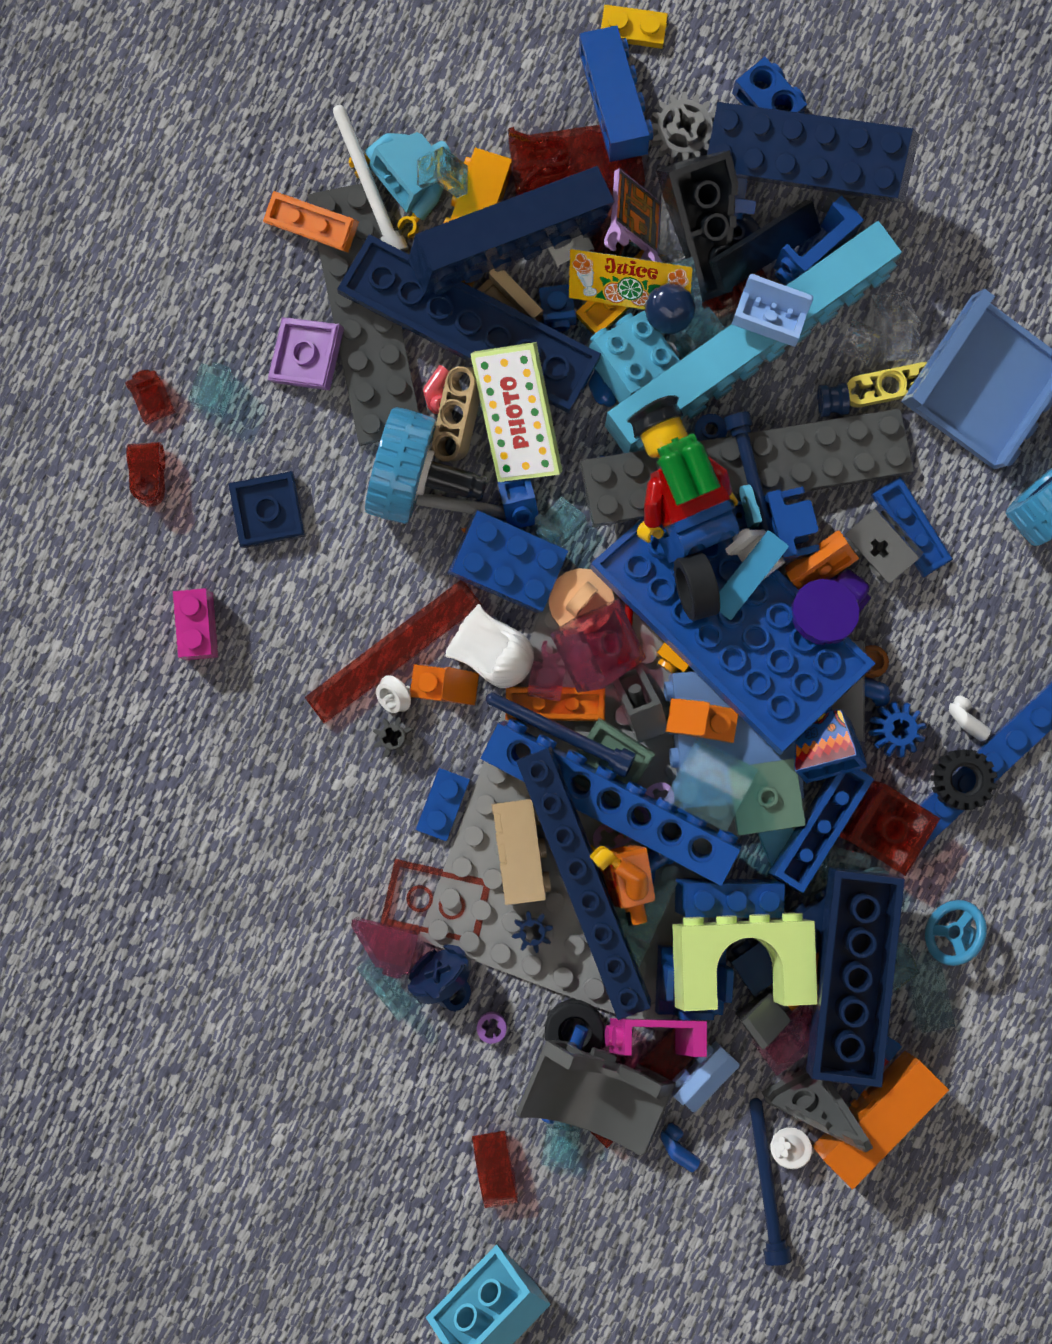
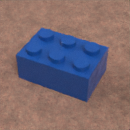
(507, 562)

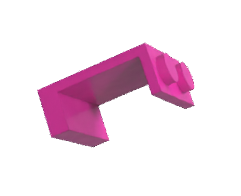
(689, 1035)

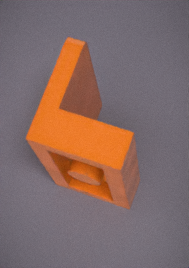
(831, 559)

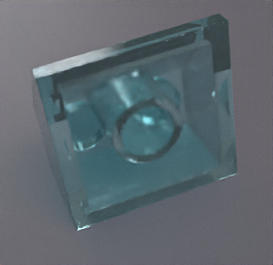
(711, 784)

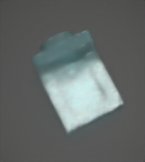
(559, 522)

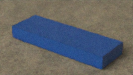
(907, 513)

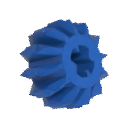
(885, 728)

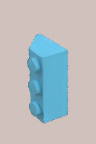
(489, 1304)

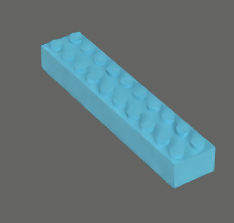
(739, 352)

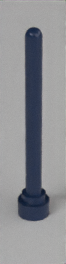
(739, 427)
(618, 759)
(776, 1250)

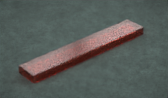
(392, 651)

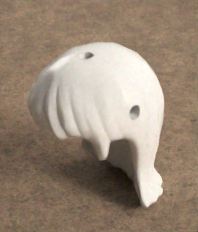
(492, 649)

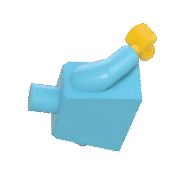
(395, 164)

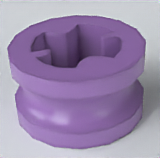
(481, 1030)

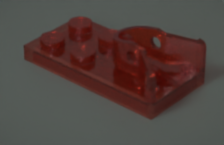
(562, 153)

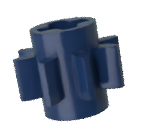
(534, 940)

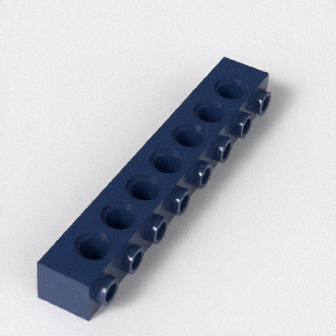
(584, 883)

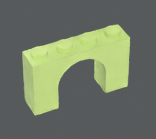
(701, 944)

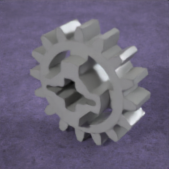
(691, 116)

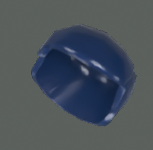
(670, 309)

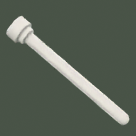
(389, 234)

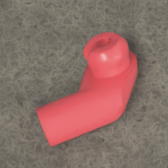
(434, 389)

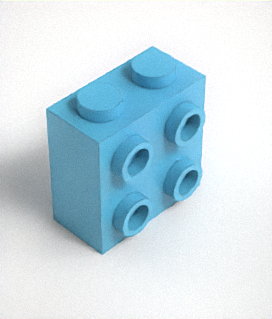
(631, 355)

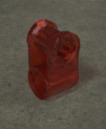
(146, 467)

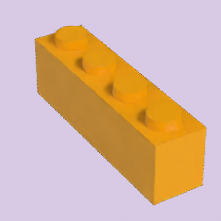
(486, 184)

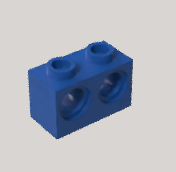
(778, 91)

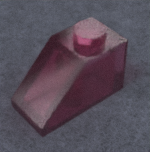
(387, 945)
(790, 1043)

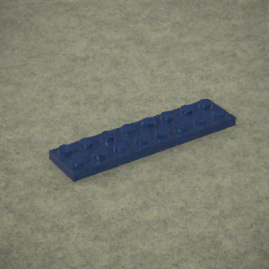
(463, 319)

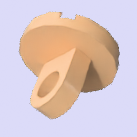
(577, 594)

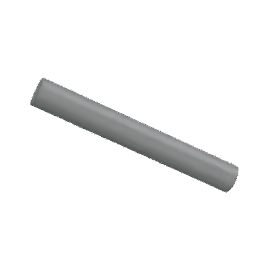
(460, 505)

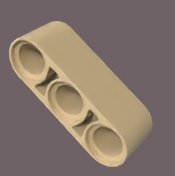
(445, 425)

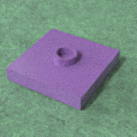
(305, 353)

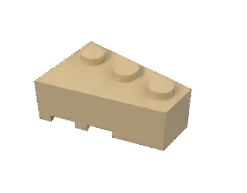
(520, 852)

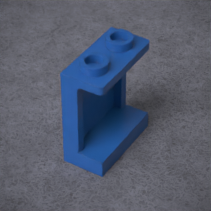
(840, 224)

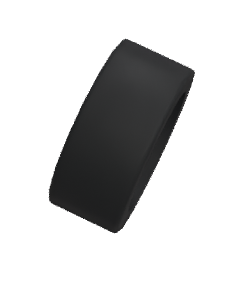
(697, 586)

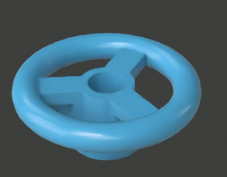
(969, 941)

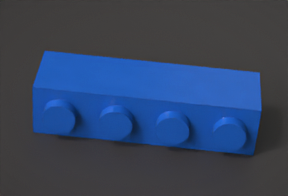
(614, 93)
(824, 823)

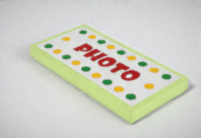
(516, 412)

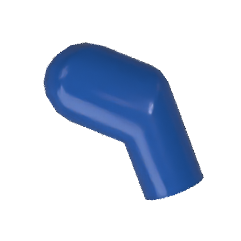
(601, 391)
(675, 1150)

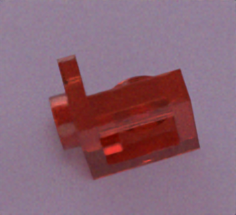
(150, 396)

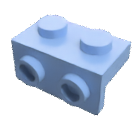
(772, 310)
(704, 1077)

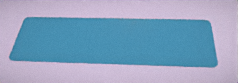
(751, 573)

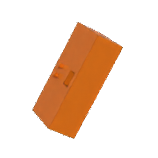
(885, 1117)

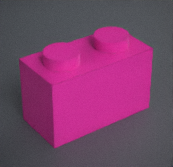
(195, 624)

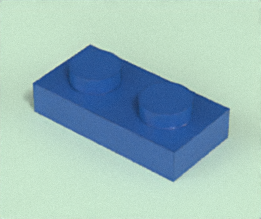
(442, 804)

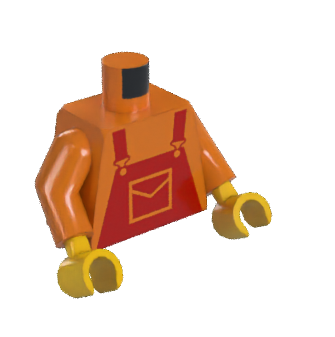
(627, 879)

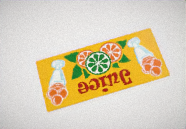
(620, 278)

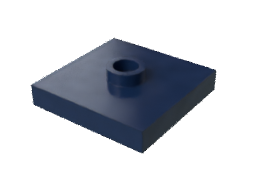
(267, 509)

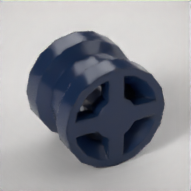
(833, 399)

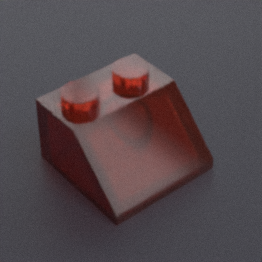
(889, 827)

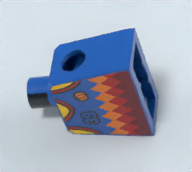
(828, 748)

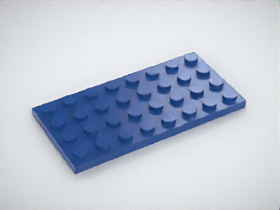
(751, 661)

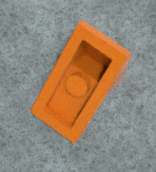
(444, 684)
(701, 720)

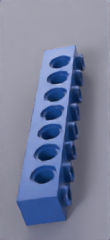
(713, 866)

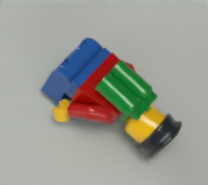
(688, 491)

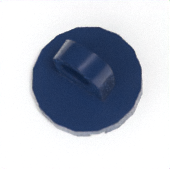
(440, 976)

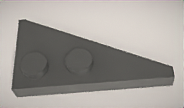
(819, 1106)

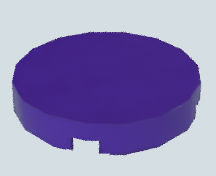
(825, 611)

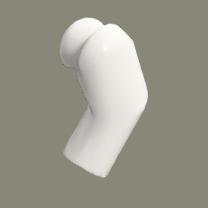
(967, 722)

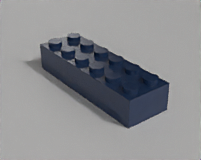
(816, 151)
(510, 231)
(855, 977)

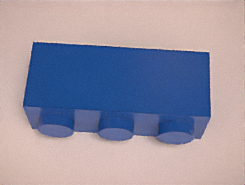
(733, 898)

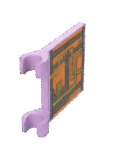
(634, 217)

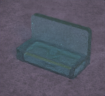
(390, 990)

